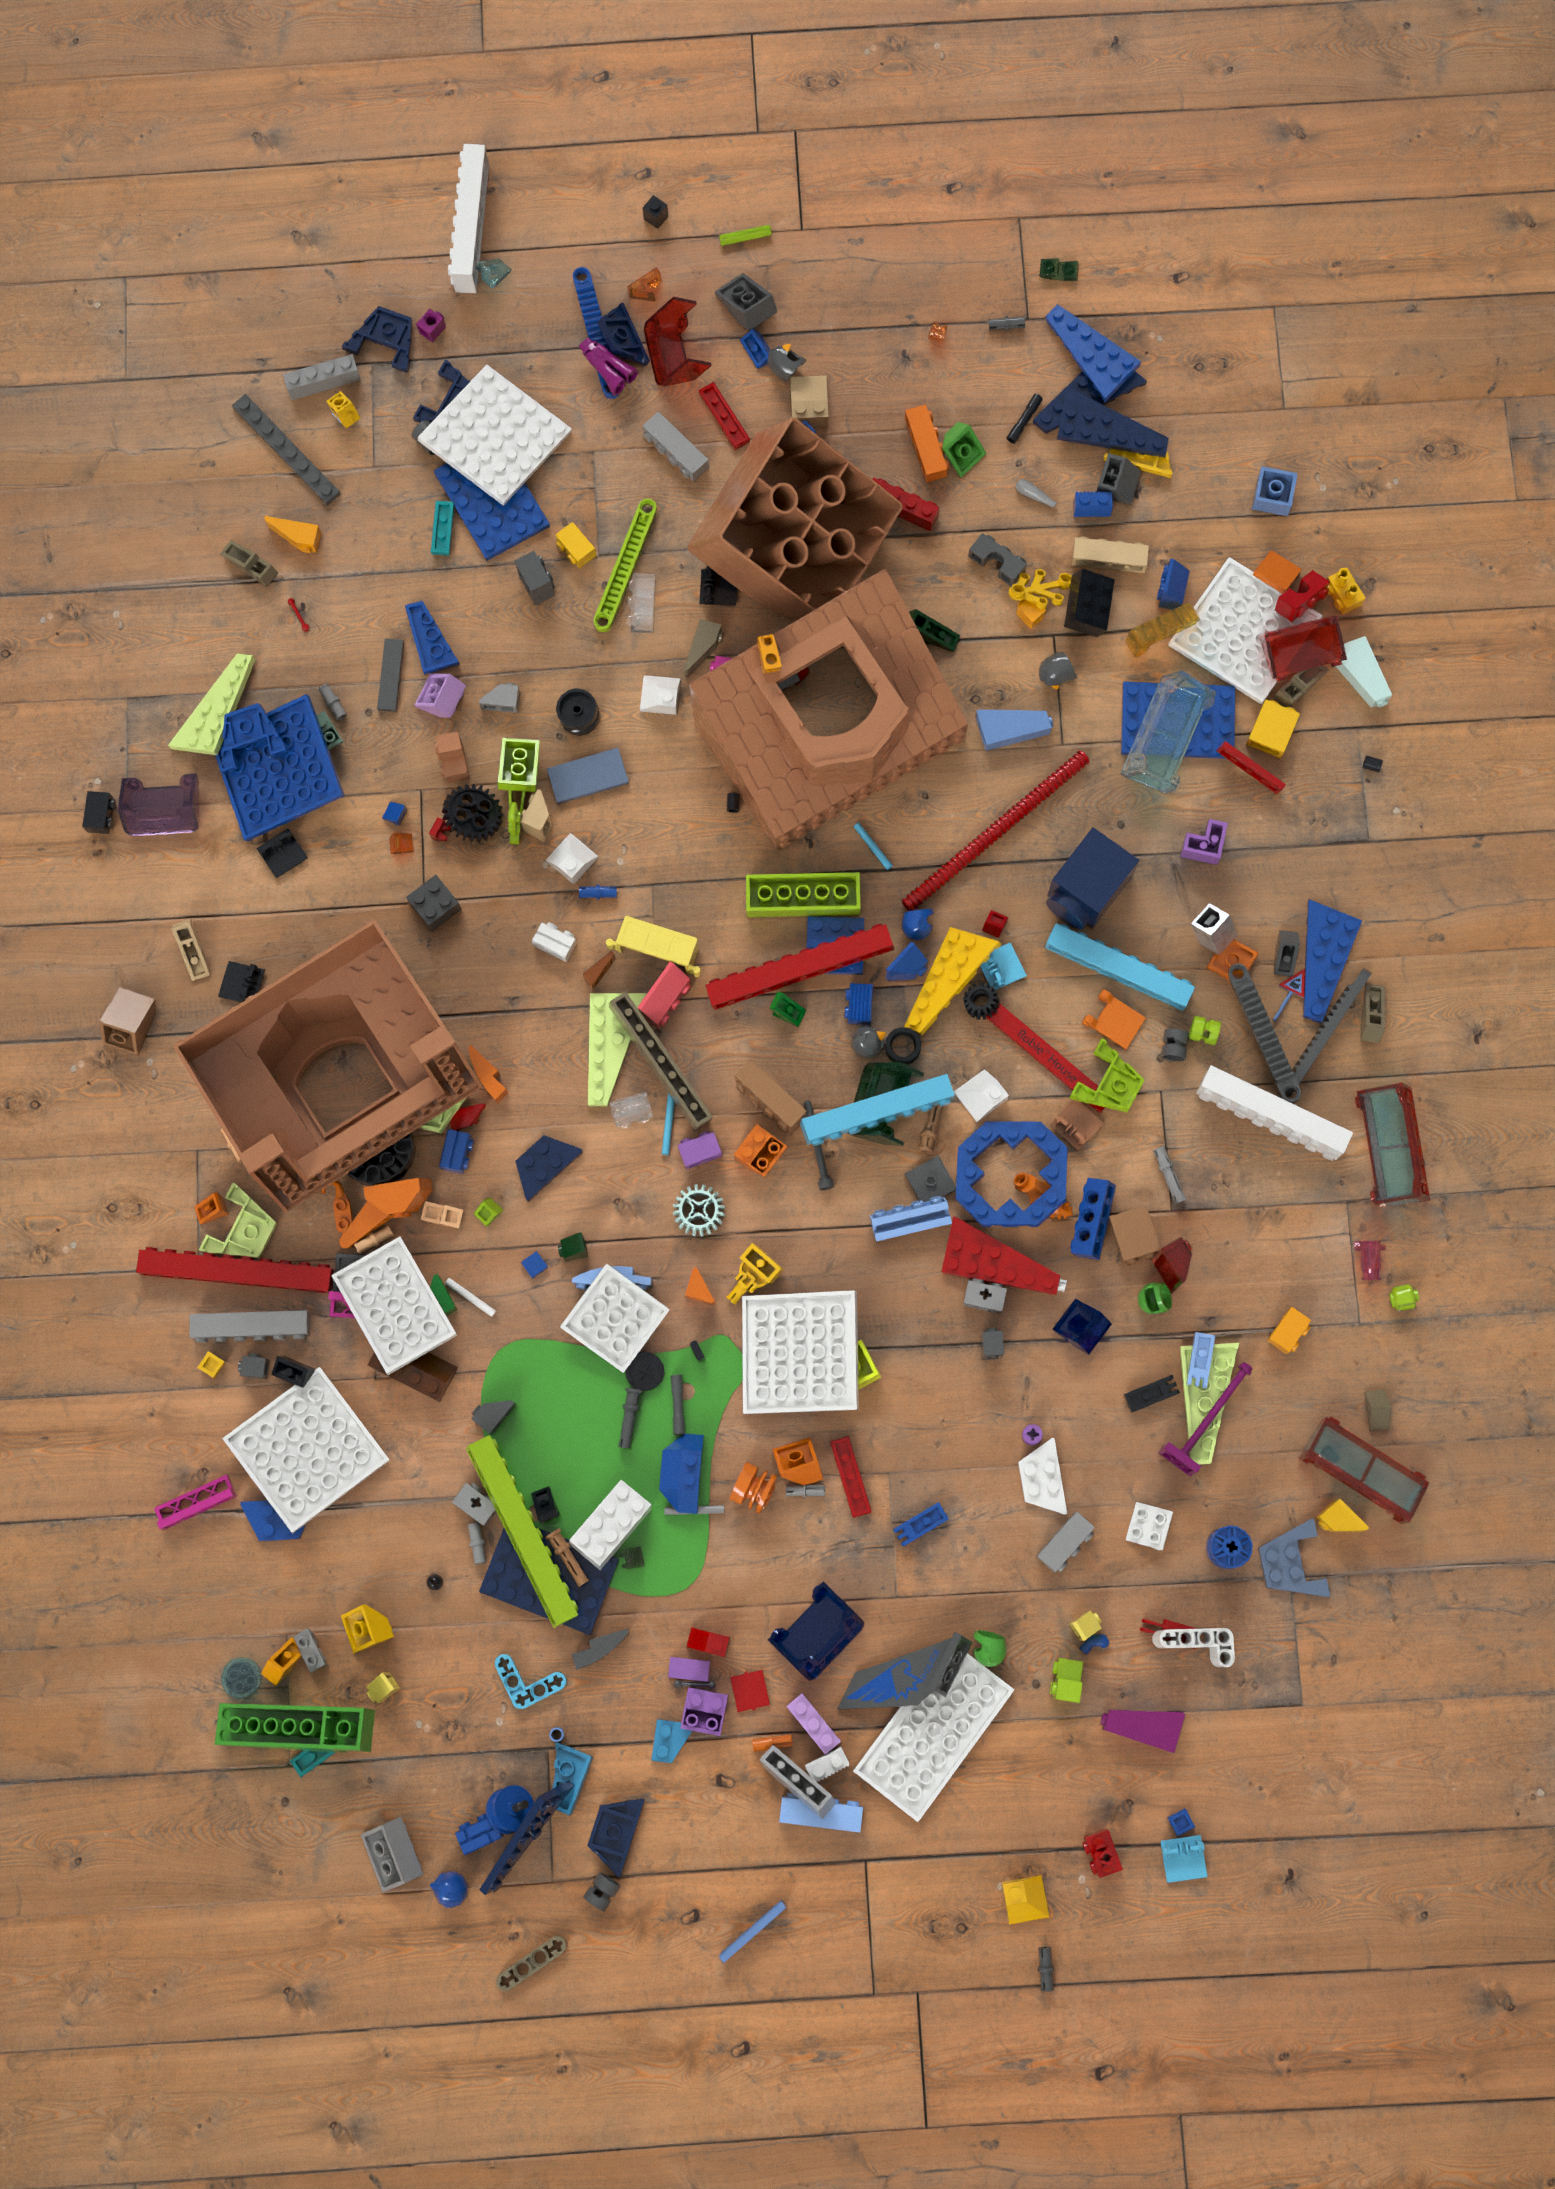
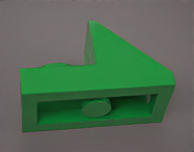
(787, 1009)

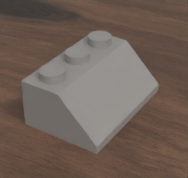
(392, 1854)

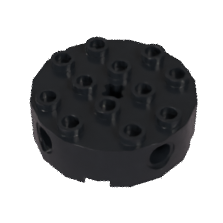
(387, 1165)

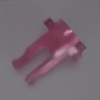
(1370, 1258)

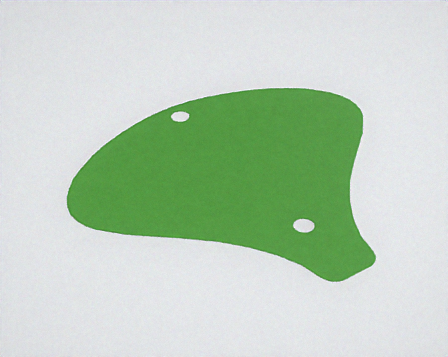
(569, 1439)

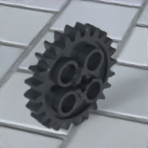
(476, 798)

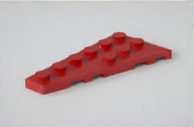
(982, 1257)

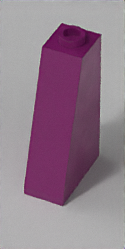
(1149, 1727)

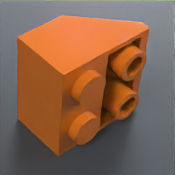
(760, 1151)

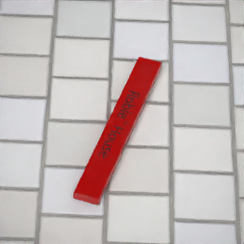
(1041, 1050)

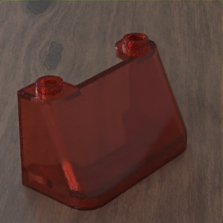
(1303, 647)

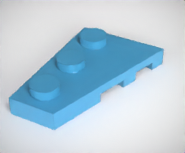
(573, 1767)

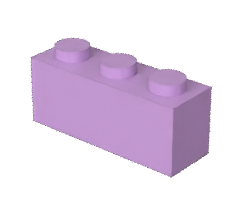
(813, 1723)

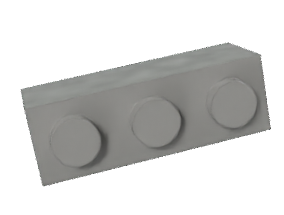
(1066, 1542)

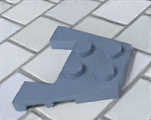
(1283, 1563)

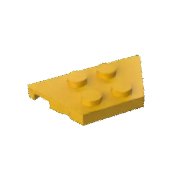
(1146, 463)

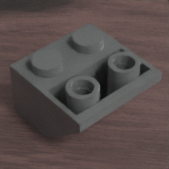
(1120, 478)

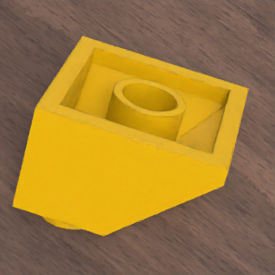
(1340, 1518)
(366, 1628)
(1025, 1899)

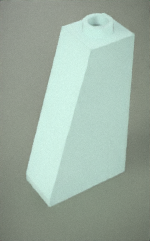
(1364, 673)

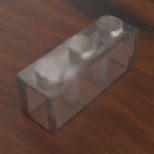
(642, 603)

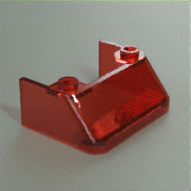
(666, 344)

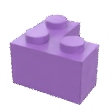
(1206, 847)

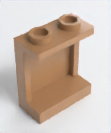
(1134, 1235)

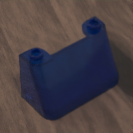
(818, 1633)

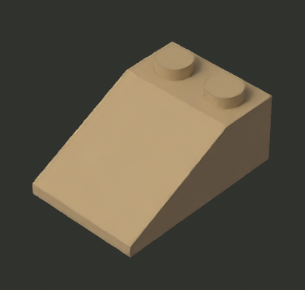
(810, 400)

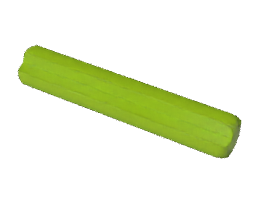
(743, 235)

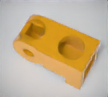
(769, 654)

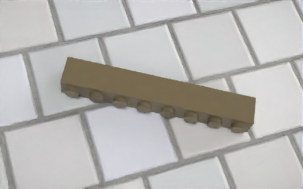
(660, 1061)

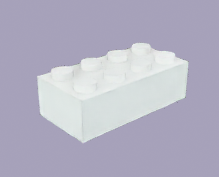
(610, 1524)

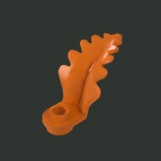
(1035, 1188)

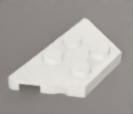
(1042, 1478)

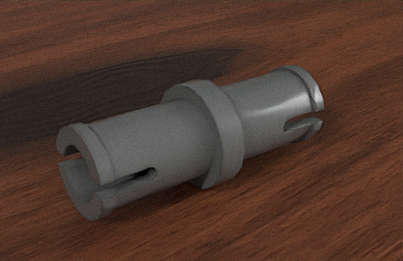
(1006, 323)
(1045, 1969)

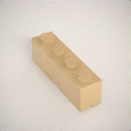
(1110, 555)

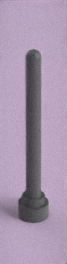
(825, 1181)

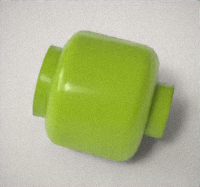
(1403, 1297)

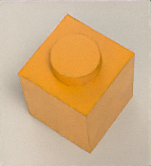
(1030, 613)

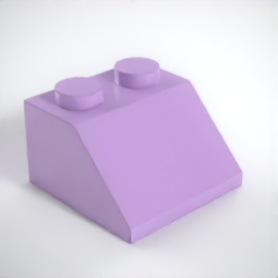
(440, 695)

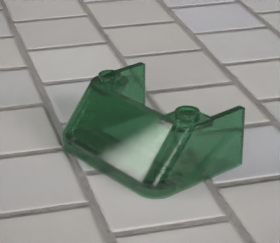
(879, 1079)

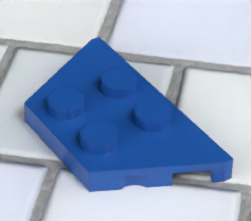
(267, 1522)

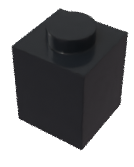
(655, 211)

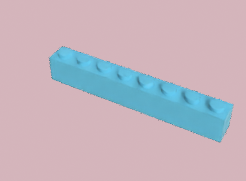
(1119, 966)
(877, 1110)

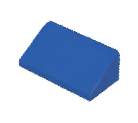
(756, 347)

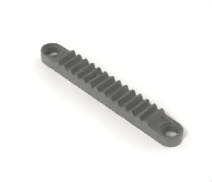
(1328, 1027)
(1264, 1033)

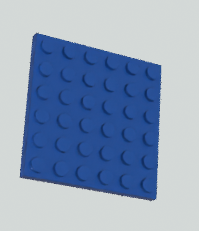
(286, 786)

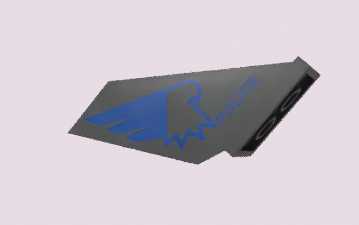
(908, 1677)

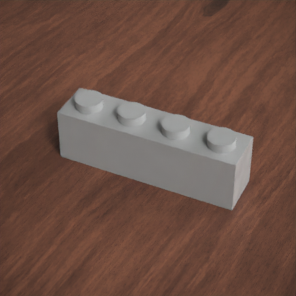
(321, 377)
(675, 447)
(797, 1781)

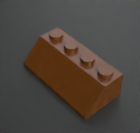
(425, 1374)

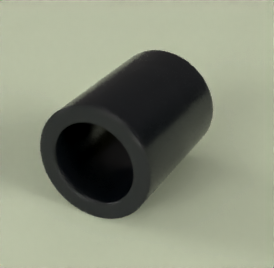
(1372, 763)
(733, 802)

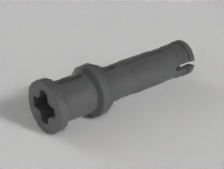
(631, 1408)

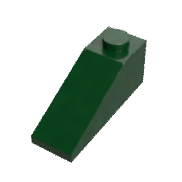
(934, 632)

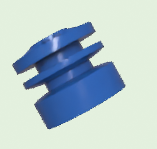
(1220, 1554)

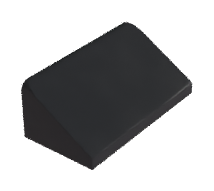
(292, 1371)

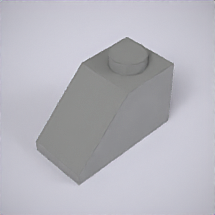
(502, 699)

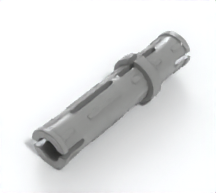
(1171, 1179)

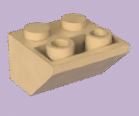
(536, 818)

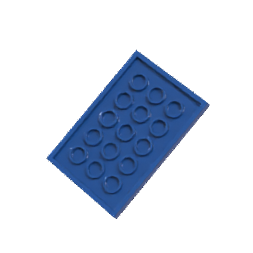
(489, 522)
(1213, 728)

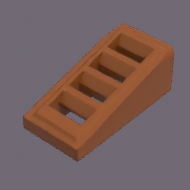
(598, 970)

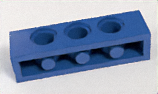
(1097, 1227)

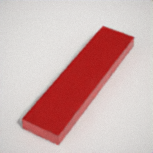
(724, 416)
(1250, 767)
(850, 1477)

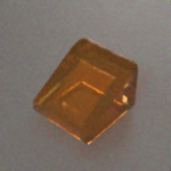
(401, 843)

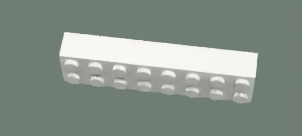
(469, 218)
(1274, 1113)

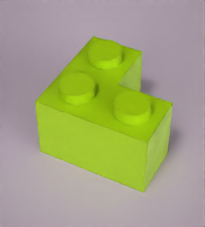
(1067, 1680)

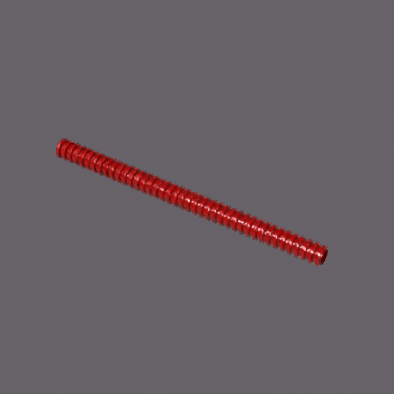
(995, 831)

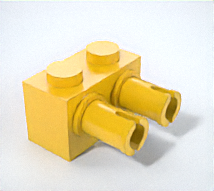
(1345, 591)

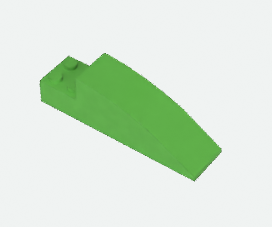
(295, 1727)

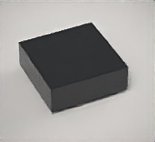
(697, 1351)

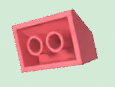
(664, 995)

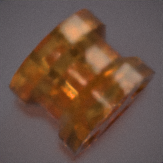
(937, 332)

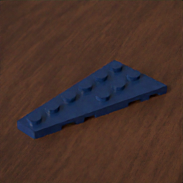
(1050, 416)
(1097, 425)
(527, 1832)

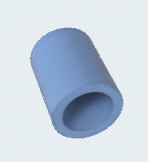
(562, 1734)

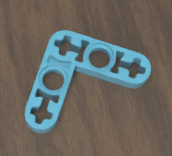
(521, 1688)

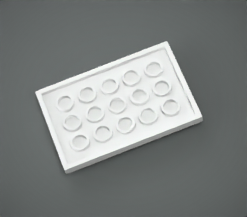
(394, 1305)

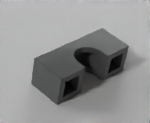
(987, 549)

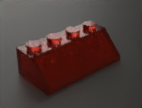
(1173, 1263)

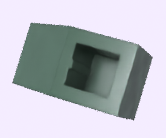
(330, 733)

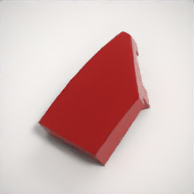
(466, 1117)

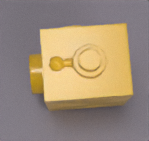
(343, 409)

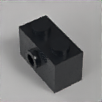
(98, 812)

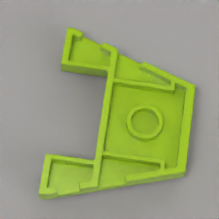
(1117, 1086)

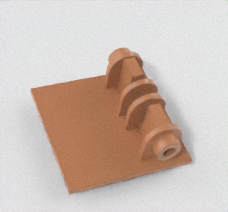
(1076, 1124)

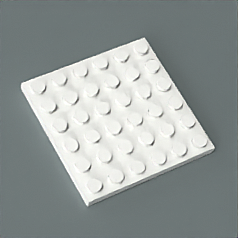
(494, 434)
(1227, 636)
(800, 1352)
(306, 1450)

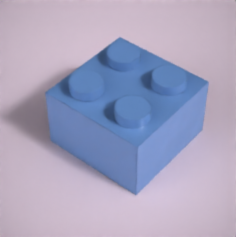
(1274, 491)

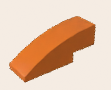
(487, 1075)

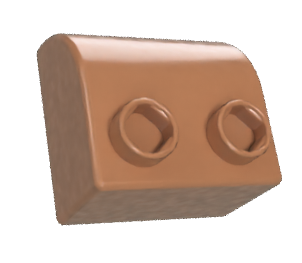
(794, 522)

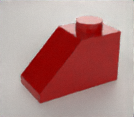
(708, 1642)

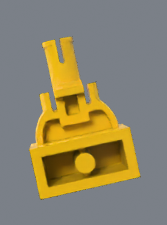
(757, 1270)

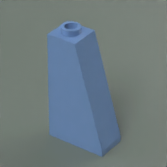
(1008, 727)

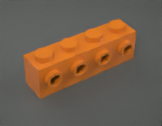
(926, 444)

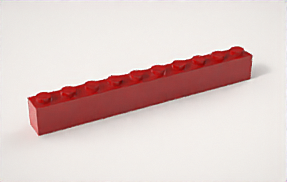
(799, 967)
(235, 1271)

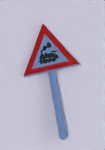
(1294, 985)

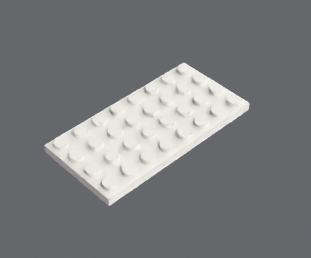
(931, 1740)

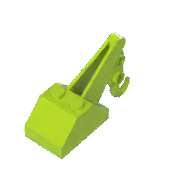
(518, 773)

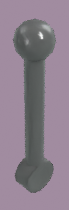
(711, 1684)

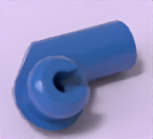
(1094, 1640)

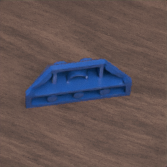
(682, 1473)

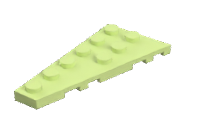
(205, 725)
(606, 1047)

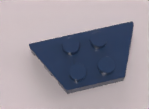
(622, 335)
(544, 1163)
(614, 1832)

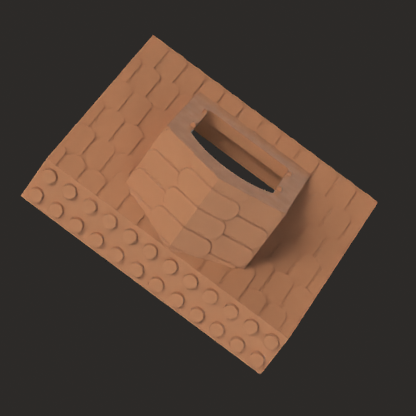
(805, 779)
(259, 1050)

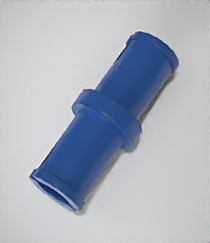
(597, 892)

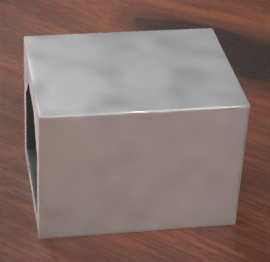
(1214, 929)

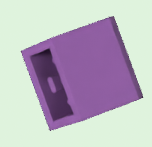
(704, 1711)

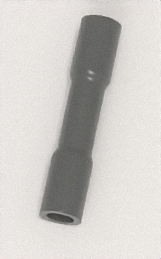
(678, 1417)

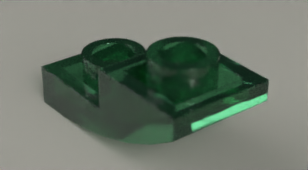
(1057, 270)

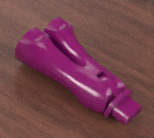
(601, 359)

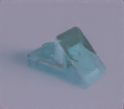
(493, 271)

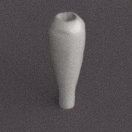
(1031, 491)

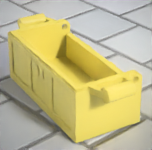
(657, 943)

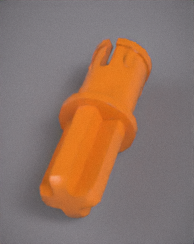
(778, 1741)

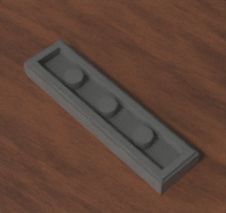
(390, 675)

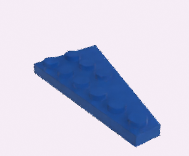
(1095, 354)

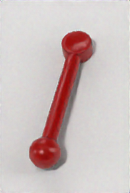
(305, 627)

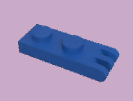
(921, 1523)

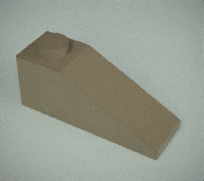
(703, 644)
(1373, 1013)

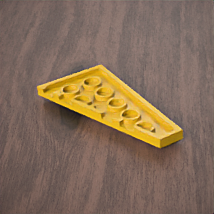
(951, 971)

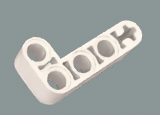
(1193, 1640)

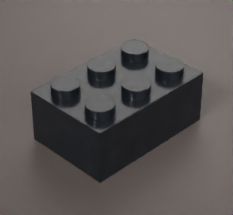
(1089, 602)

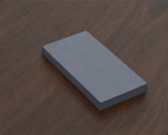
(587, 775)

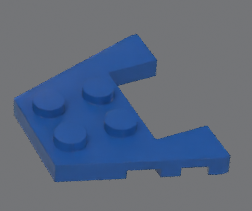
(247, 728)

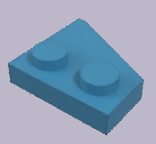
(668, 1740)

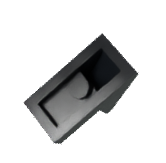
(545, 1504)

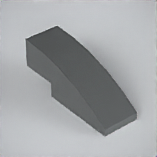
(599, 1648)

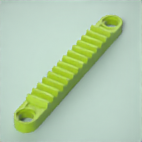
(625, 565)

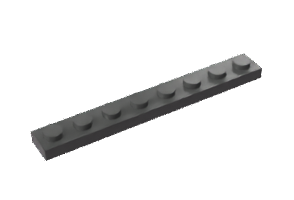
(286, 449)

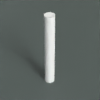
(470, 1297)

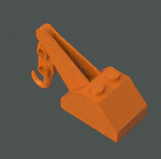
(383, 1203)

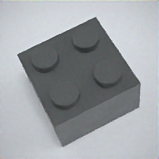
(535, 577)
(433, 903)

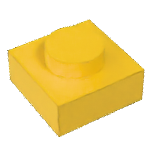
(211, 1364)

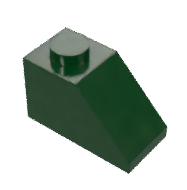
(573, 1247)

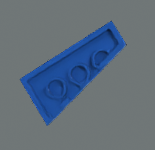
(431, 645)

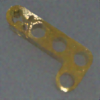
(1161, 627)

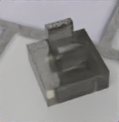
(633, 1558)

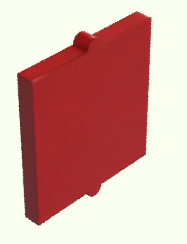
(750, 1691)

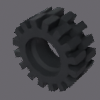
(973, 994)

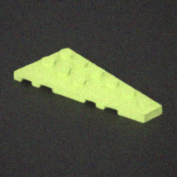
(1201, 1400)

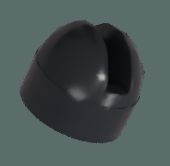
(438, 1579)

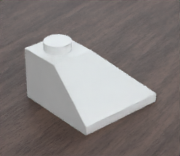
(660, 695)
(572, 858)
(981, 1095)

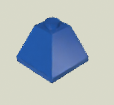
(907, 965)

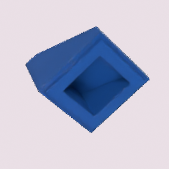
(394, 813)

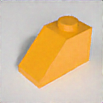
(282, 1662)

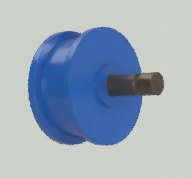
(508, 1808)

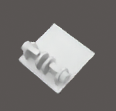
(1149, 1526)

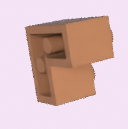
(451, 752)

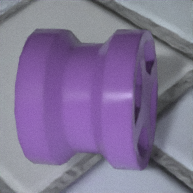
(1029, 1435)

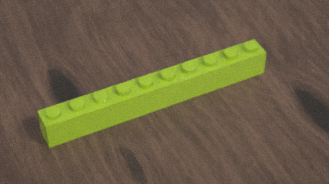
(521, 1531)

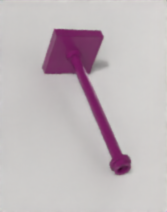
(1180, 1457)

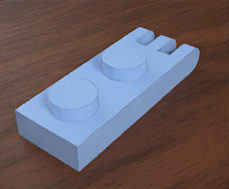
(1200, 1359)

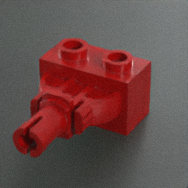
(1102, 1852)

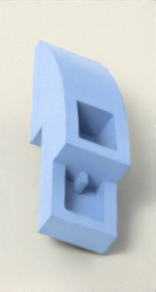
(585, 1279)

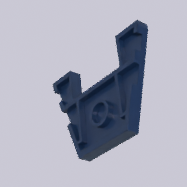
(386, 329)
(449, 373)

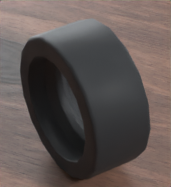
(906, 1032)

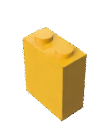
(1273, 728)

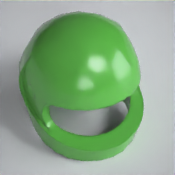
(1155, 1298)
(992, 1650)

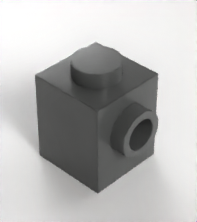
(253, 1366)

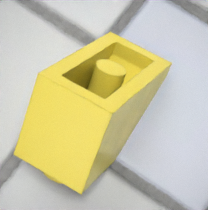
(1086, 1625)
(382, 1687)

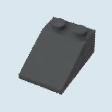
(747, 301)

